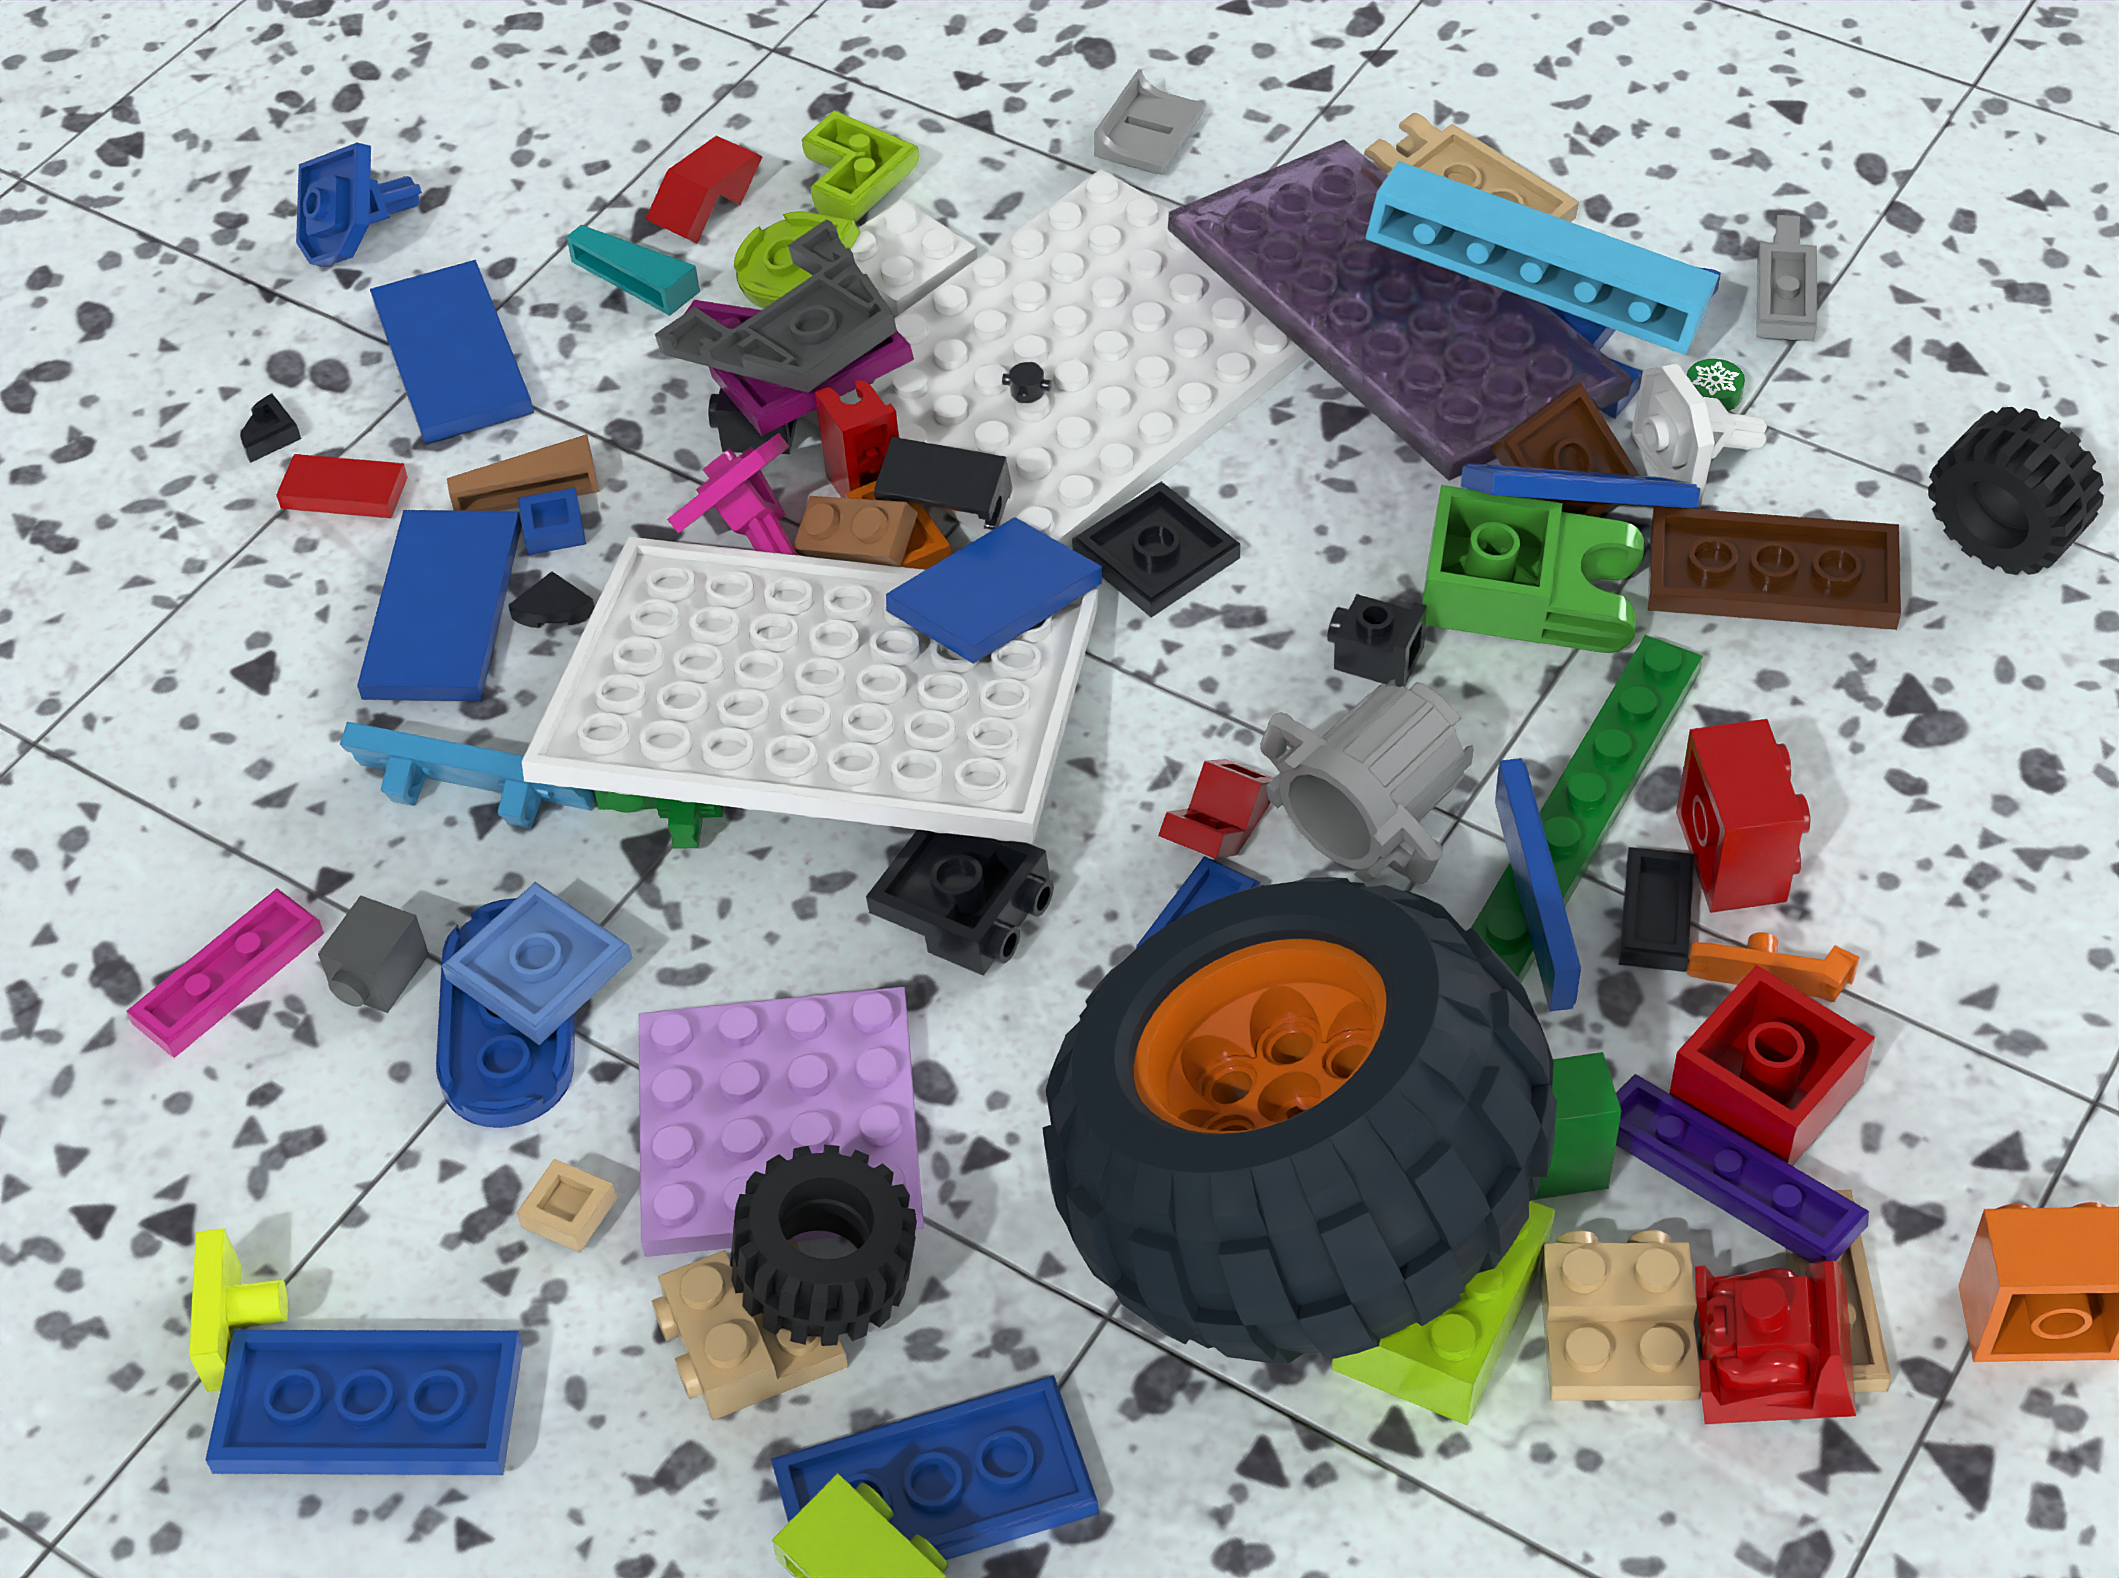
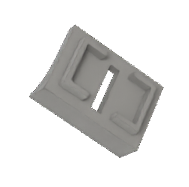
(1145, 126)

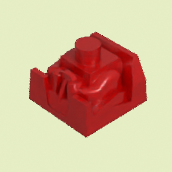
(1775, 1345)

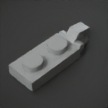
(1786, 285)

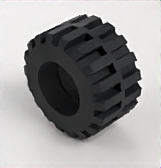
(2016, 490)
(816, 1293)

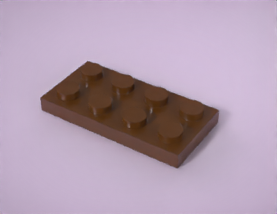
(1775, 567)

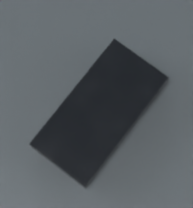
(1656, 909)

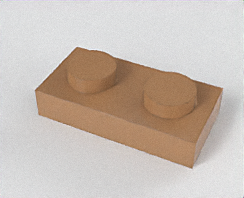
(855, 530)

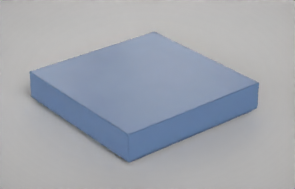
(537, 962)

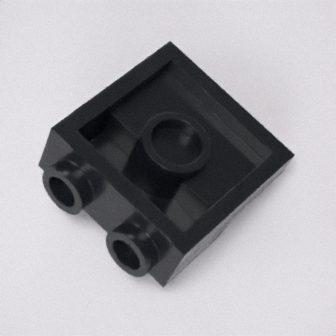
(964, 895)

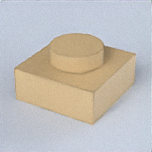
(567, 1205)

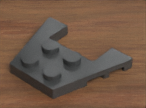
(800, 335)

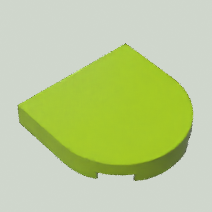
(765, 262)

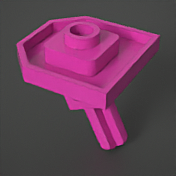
(742, 497)

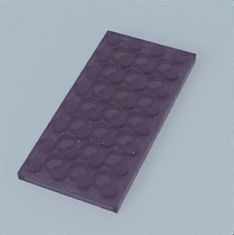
(1412, 341)

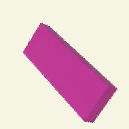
(225, 972)

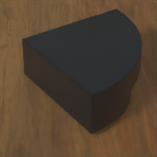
(268, 429)
(551, 602)

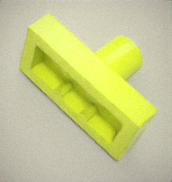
(225, 1304)

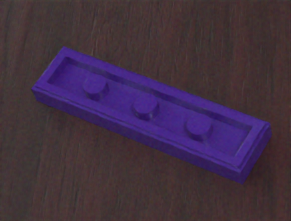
(1736, 1174)

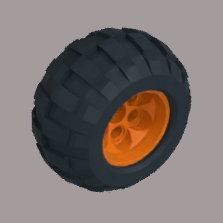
(1300, 1119)

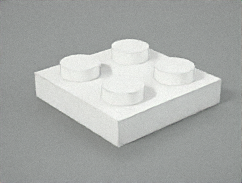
(909, 254)

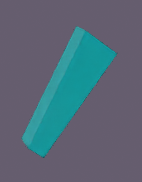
(634, 269)

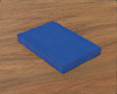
(993, 589)

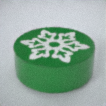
(1718, 380)

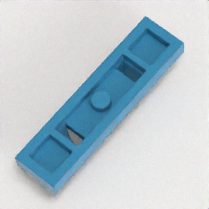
(413, 758)

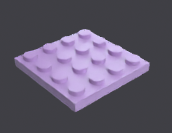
(753, 1083)

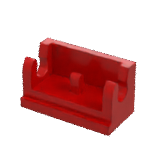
(854, 436)

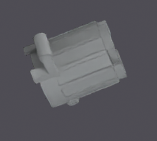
(1370, 779)

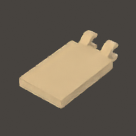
(1472, 163)

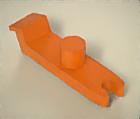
(1809, 975)

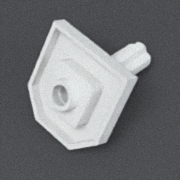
(1683, 429)

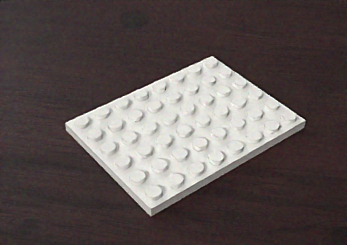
(1125, 324)
(805, 696)

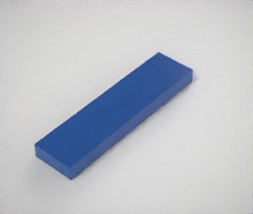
(1579, 486)
(1537, 885)

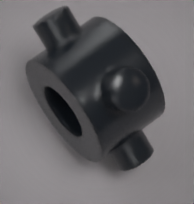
(1026, 382)

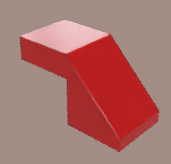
(697, 182)
(1221, 811)

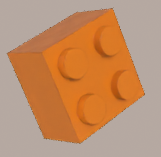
(2043, 1284)

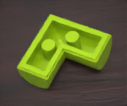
(861, 165)

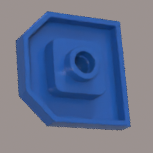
(342, 201)

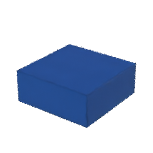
(551, 521)

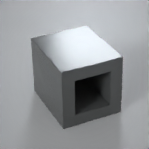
(373, 954)

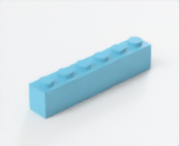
(1541, 257)

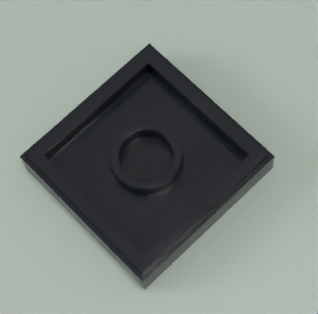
(1157, 548)

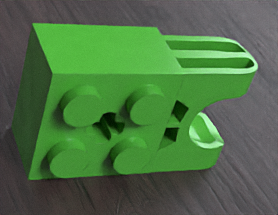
(1526, 571)

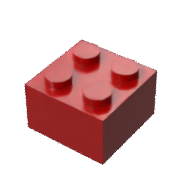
(1741, 815)
(1772, 1065)

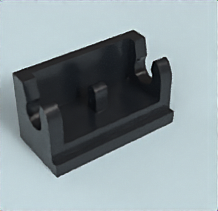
(945, 479)

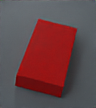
(342, 486)

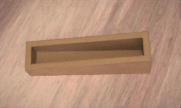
(529, 474)

